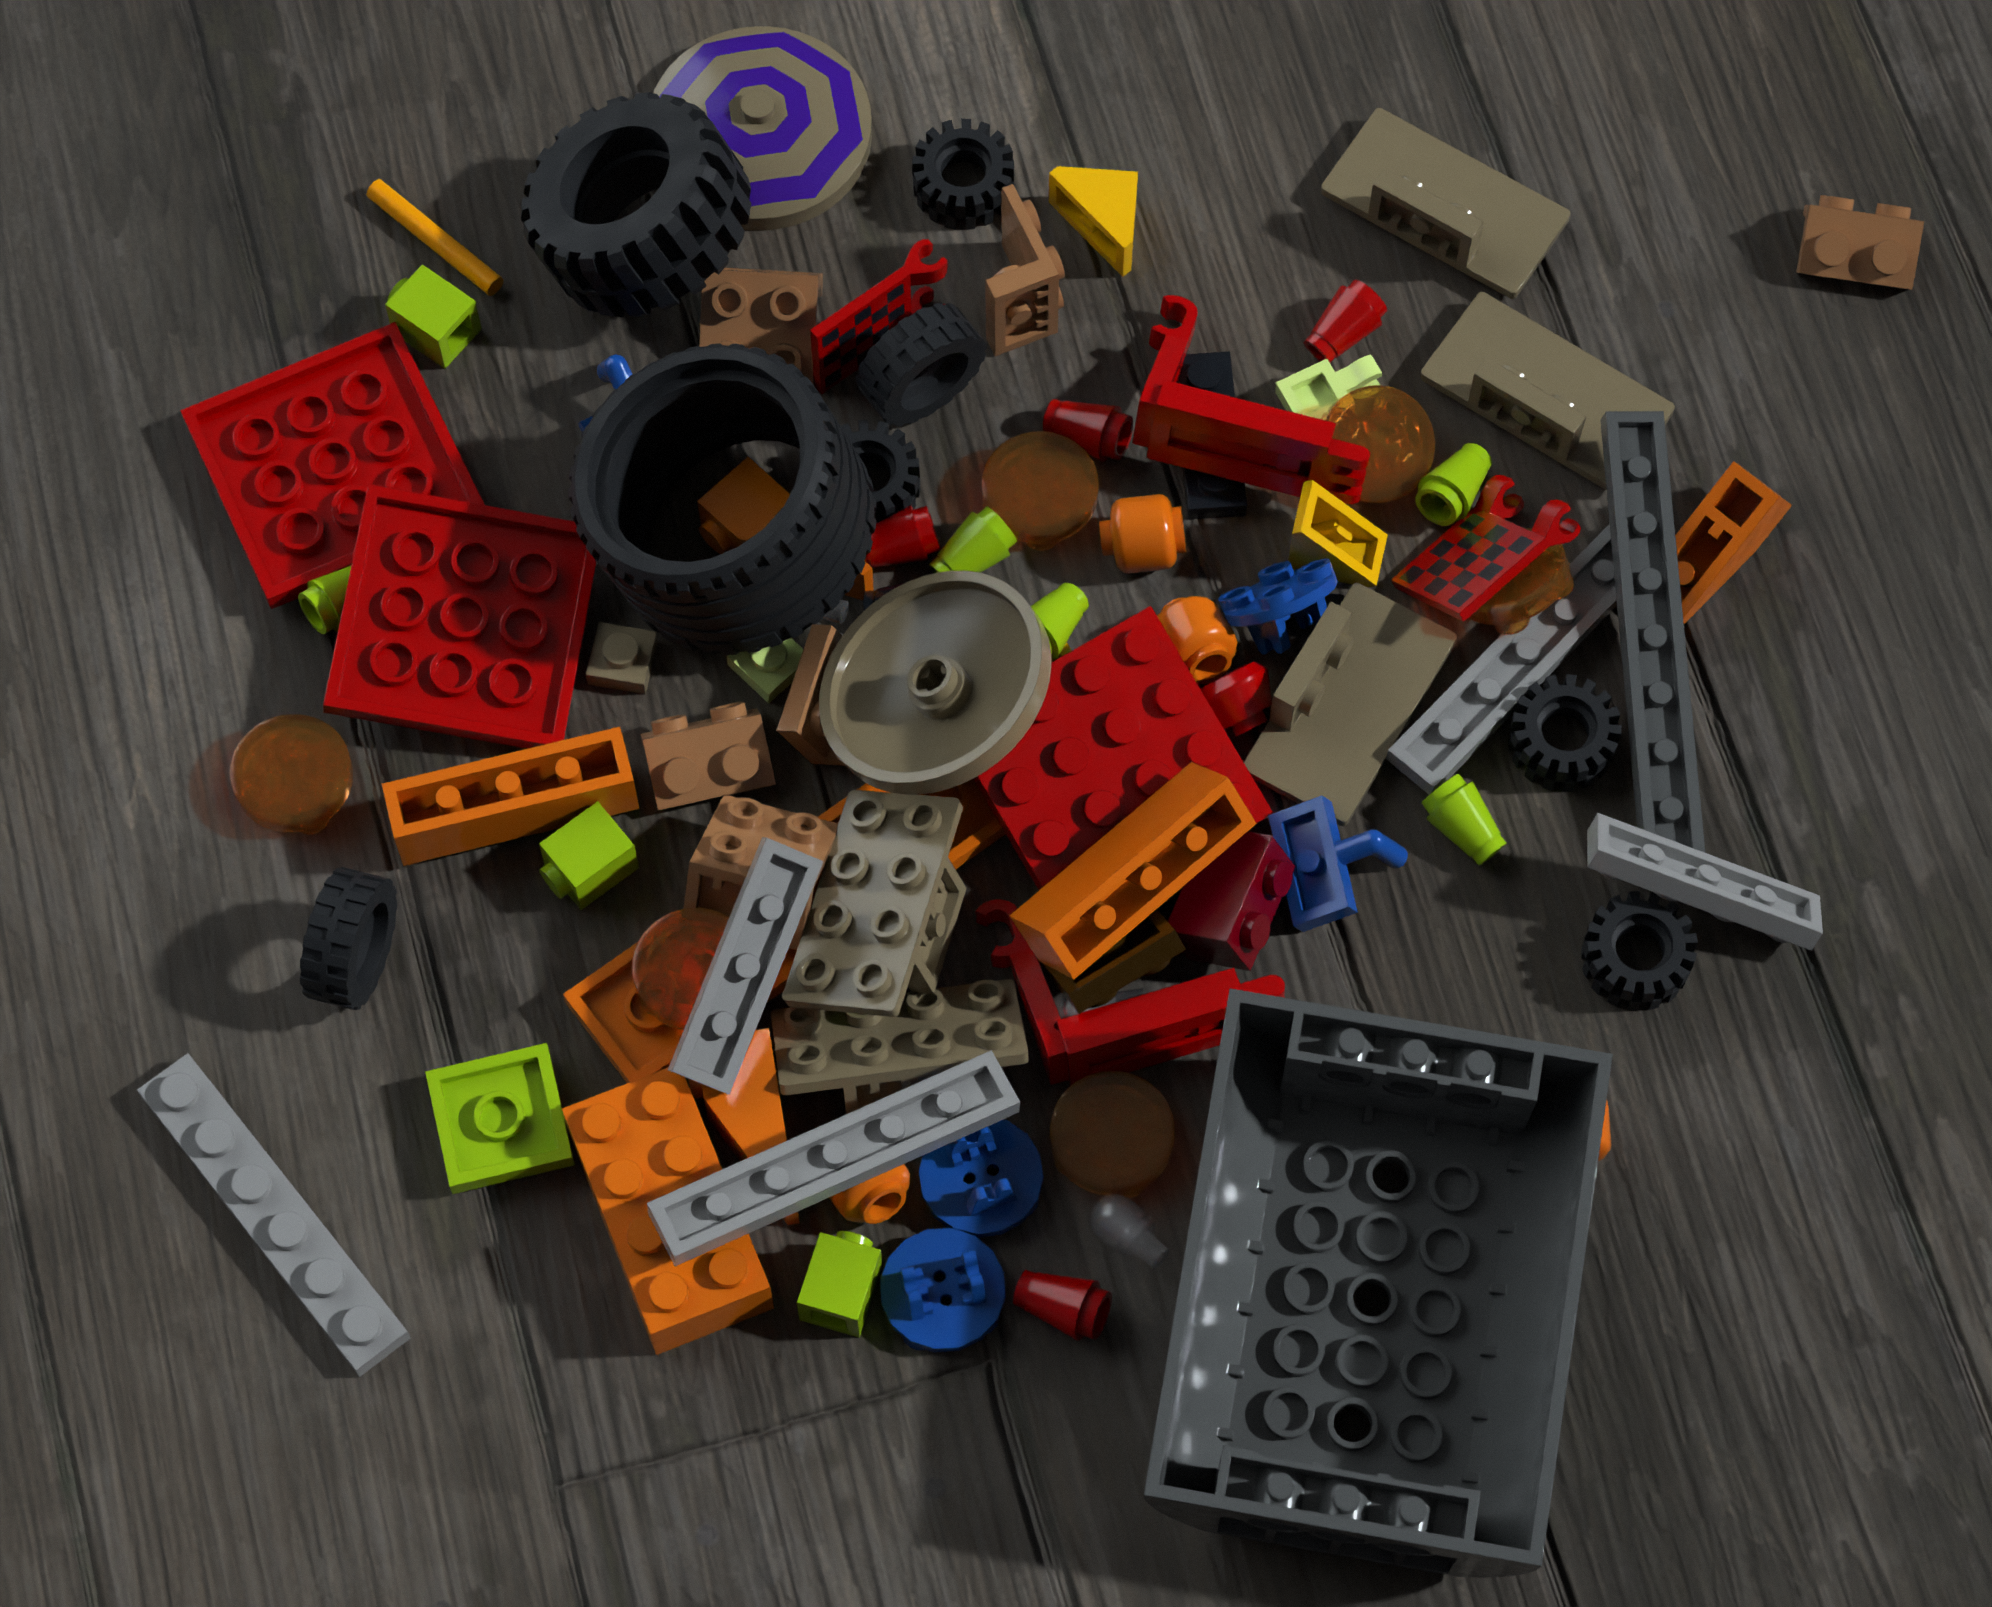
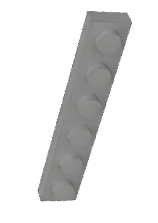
(1504, 671)
(832, 1158)
(274, 1215)

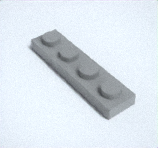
(1704, 882)
(745, 965)

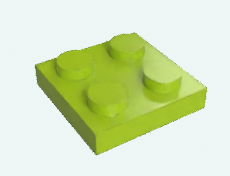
(499, 1118)

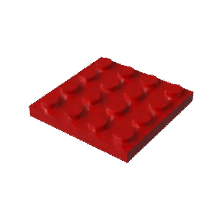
(306, 443)
(461, 620)
(1107, 738)

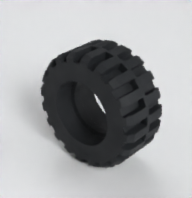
(664, 244)

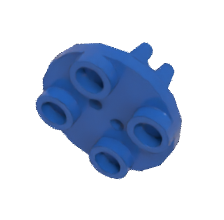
(1277, 595)
(991, 1202)
(913, 1296)

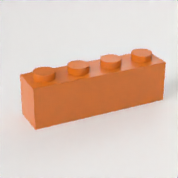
(509, 795)
(1133, 870)

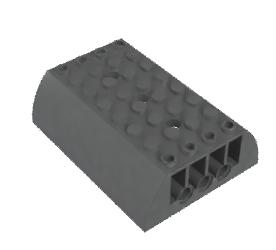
(1475, 1267)

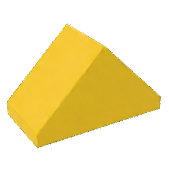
(1100, 208)
(1337, 532)

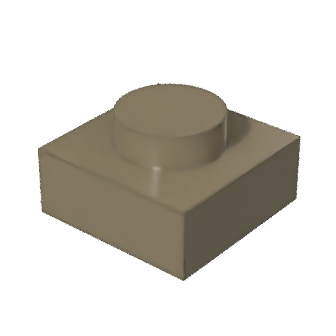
(622, 658)

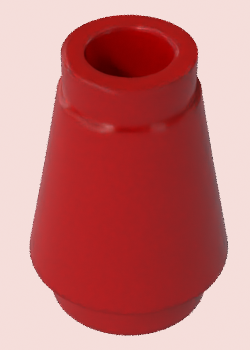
(1346, 321)
(1096, 427)
(903, 538)
(1064, 1302)

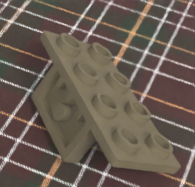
(1445, 203)
(1535, 384)
(1348, 700)
(880, 906)
(887, 1054)

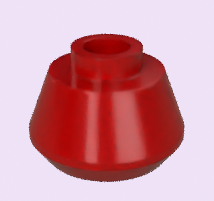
(1240, 697)

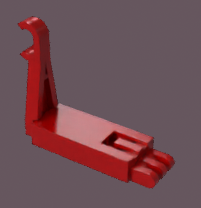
(1236, 435)
(1124, 1033)

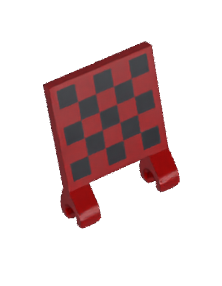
(849, 333)
(1483, 551)

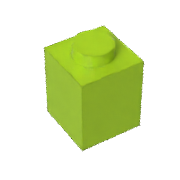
(433, 315)
(587, 856)
(840, 1282)

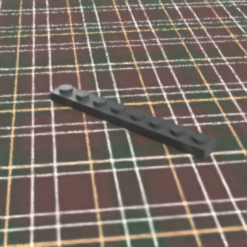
(1651, 626)

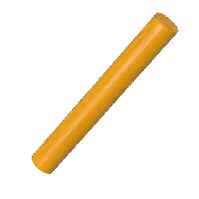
(435, 237)

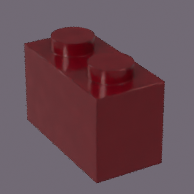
(1231, 903)

